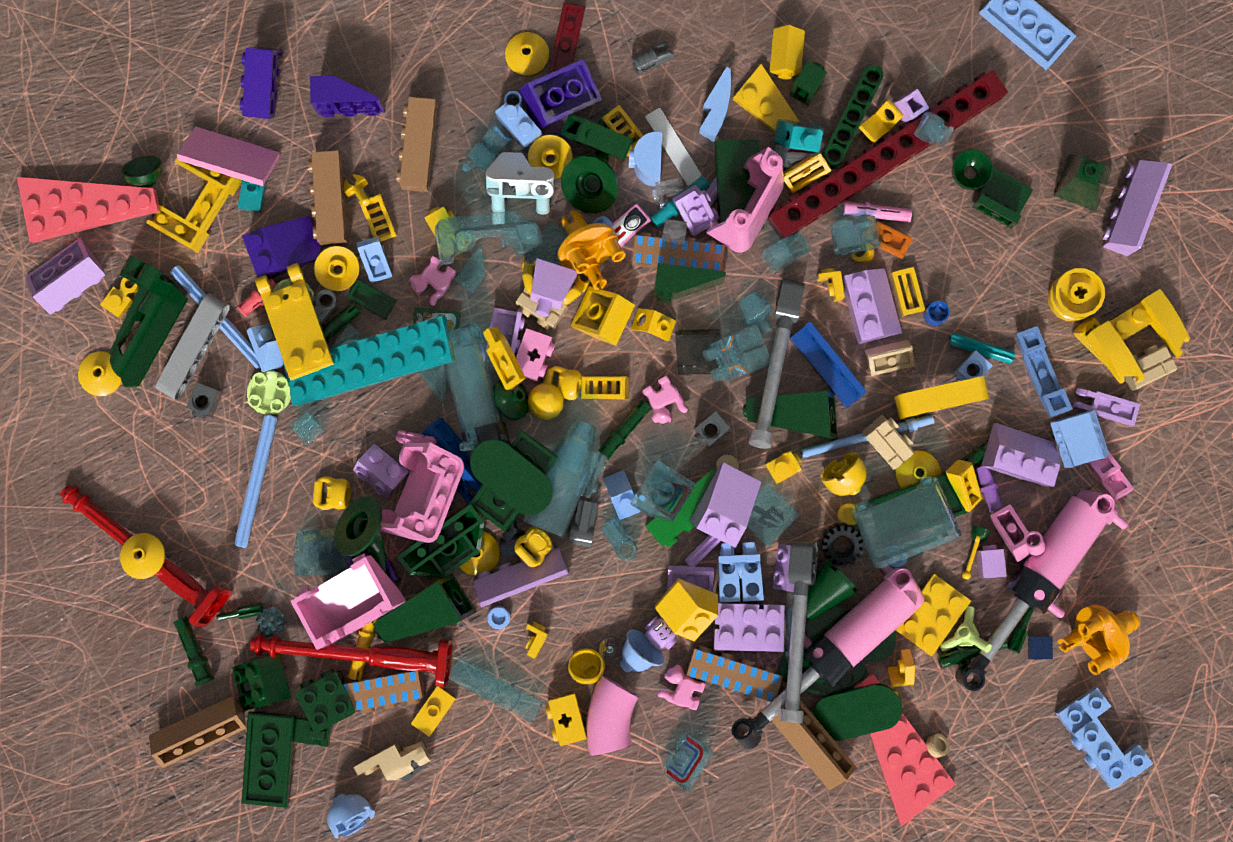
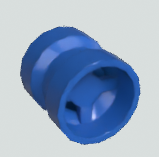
(940, 313)

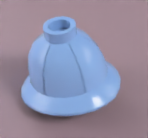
(639, 653)

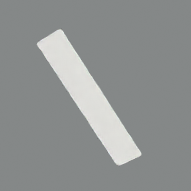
(674, 146)

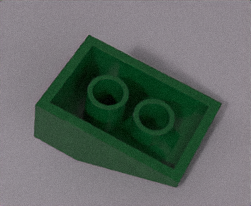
(680, 281)

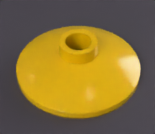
(527, 64)
(550, 146)
(329, 260)
(106, 382)
(906, 471)
(152, 556)
(488, 558)

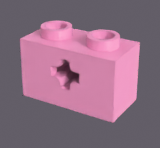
(532, 342)

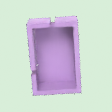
(749, 628)

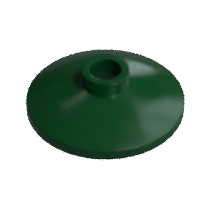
(511, 402)

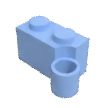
(518, 122)

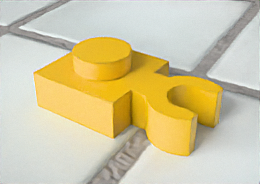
(118, 300)

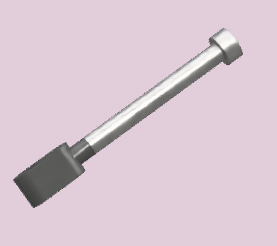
(786, 311)
(801, 573)

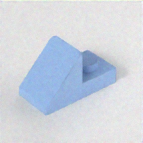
(374, 259)
(265, 347)
(621, 494)

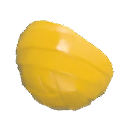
(545, 401)
(586, 666)

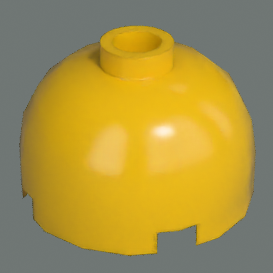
(845, 476)

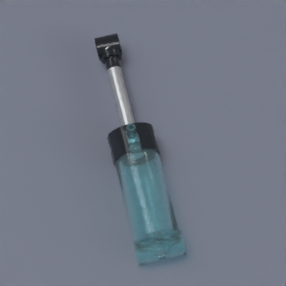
(475, 405)

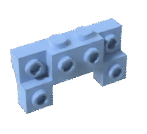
(1096, 743)

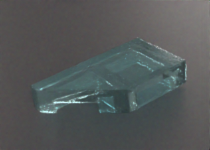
(472, 273)

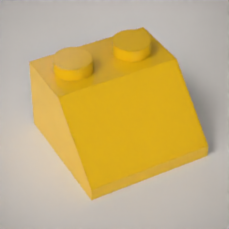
(602, 315)
(688, 609)

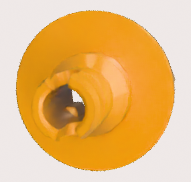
(589, 248)
(1102, 636)

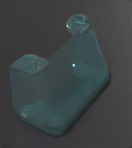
(459, 233)
(906, 523)

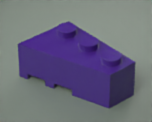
(259, 82)

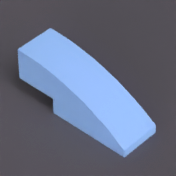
(716, 106)

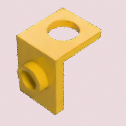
(879, 123)
(655, 323)

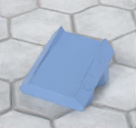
(1079, 439)

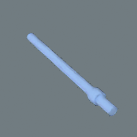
(909, 425)

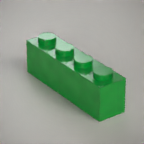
(666, 531)

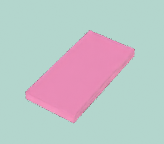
(228, 156)

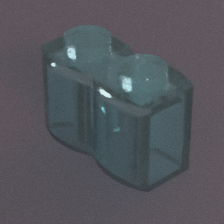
(855, 235)

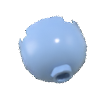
(348, 814)

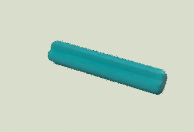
(982, 348)

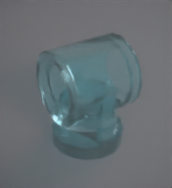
(932, 129)

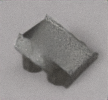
(689, 350)

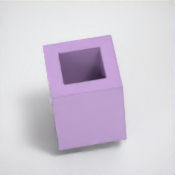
(910, 105)
(991, 562)

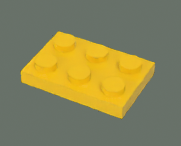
(935, 616)

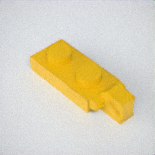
(503, 358)

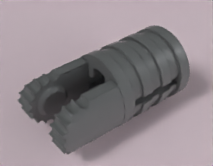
(651, 58)

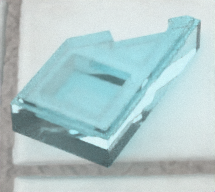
(436, 380)

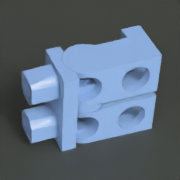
(736, 567)

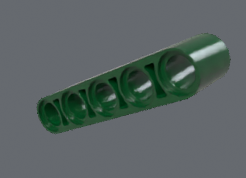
(857, 107)

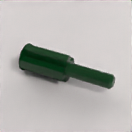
(242, 612)
(1020, 633)

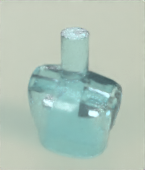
(756, 310)

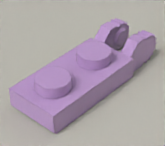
(1109, 407)

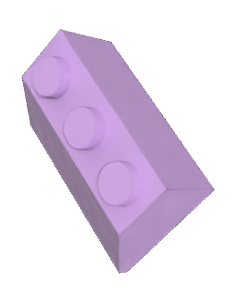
(65, 276)
(871, 305)
(1022, 456)

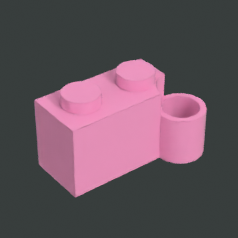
(1016, 535)

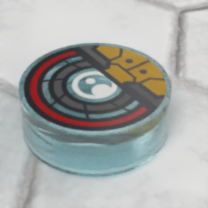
(609, 649)

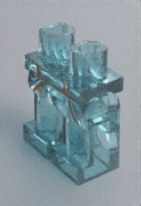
(730, 357)

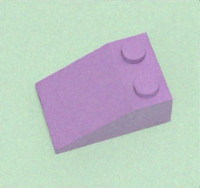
(726, 504)

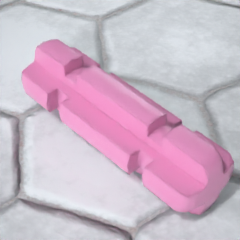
(410, 437)

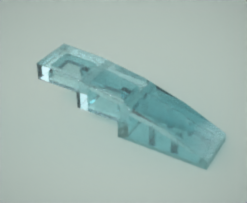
(496, 690)

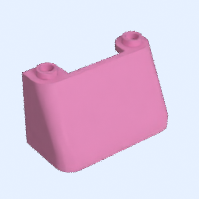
(744, 225)
(426, 493)
(346, 602)

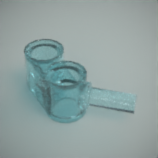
(486, 153)

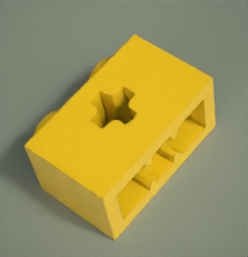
(575, 730)

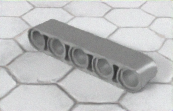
(192, 346)

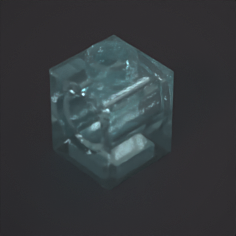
(307, 428)

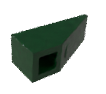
(596, 137)

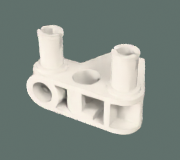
(513, 171)

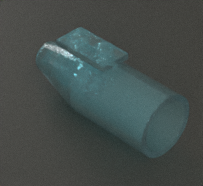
(570, 477)

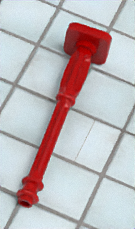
(206, 603)

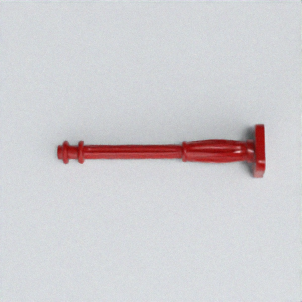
(390, 657)

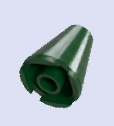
(828, 590)

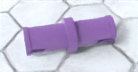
(989, 488)

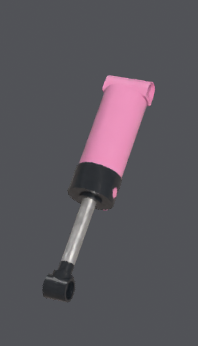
(1043, 575)
(845, 643)

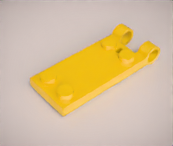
(295, 325)

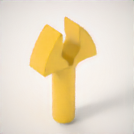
(357, 189)

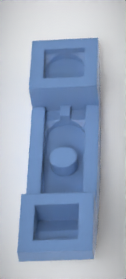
(1041, 372)

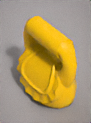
(568, 381)
(337, 493)
(537, 543)

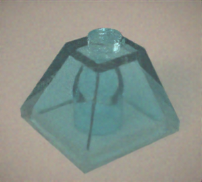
(317, 553)

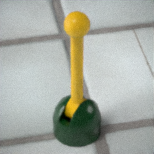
(979, 535)

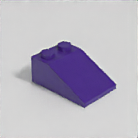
(559, 94)
(281, 246)

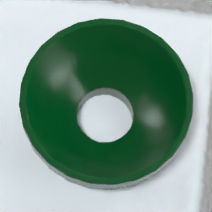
(976, 160)
(142, 171)

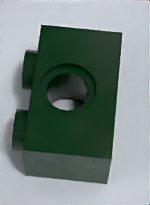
(808, 82)

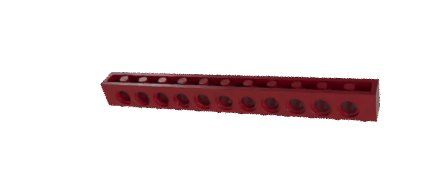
(992, 92)

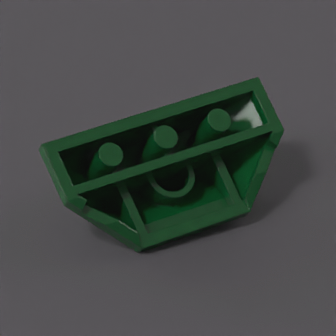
(456, 544)

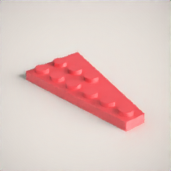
(69, 207)
(907, 767)

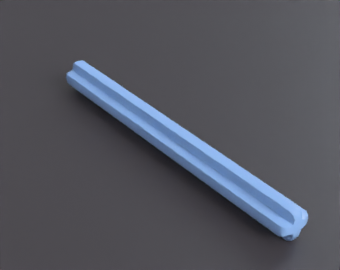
(227, 326)
(255, 481)

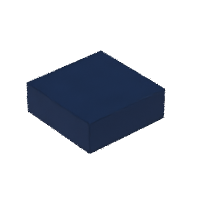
(1040, 647)

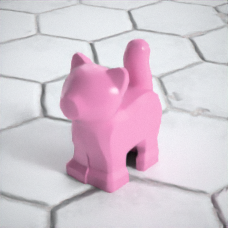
(431, 275)
(665, 396)
(686, 686)

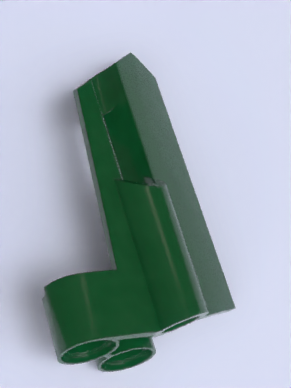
(158, 307)

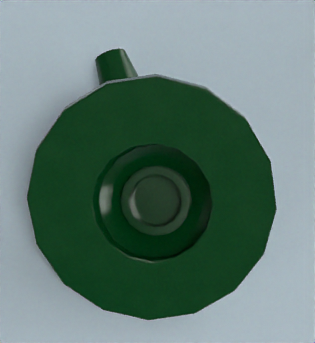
(590, 183)
(360, 530)

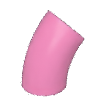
(609, 717)

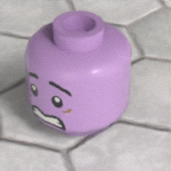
(660, 634)

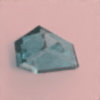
(785, 252)

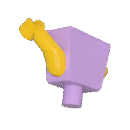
(551, 285)

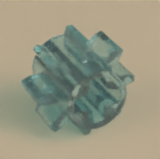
(270, 622)

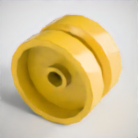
(1089, 293)

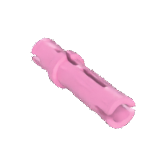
(878, 211)

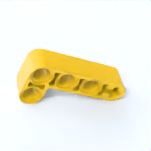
(941, 397)

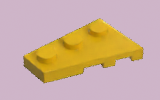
(764, 100)

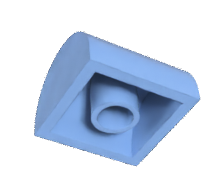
(647, 158)

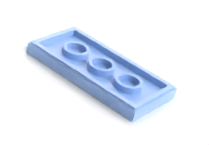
(1029, 28)

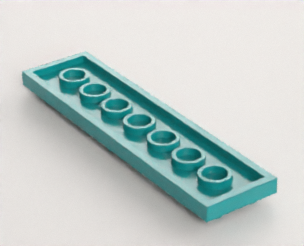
(377, 361)

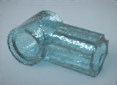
(618, 538)

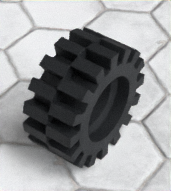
(845, 557)

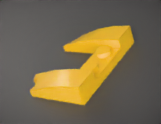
(193, 229)
(1109, 337)

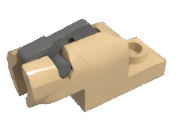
(397, 763)

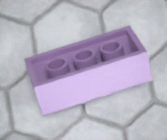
(1136, 206)
(518, 578)

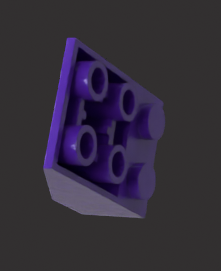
(334, 96)

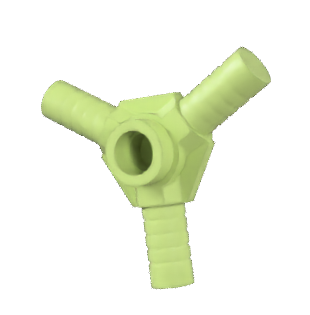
(966, 634)

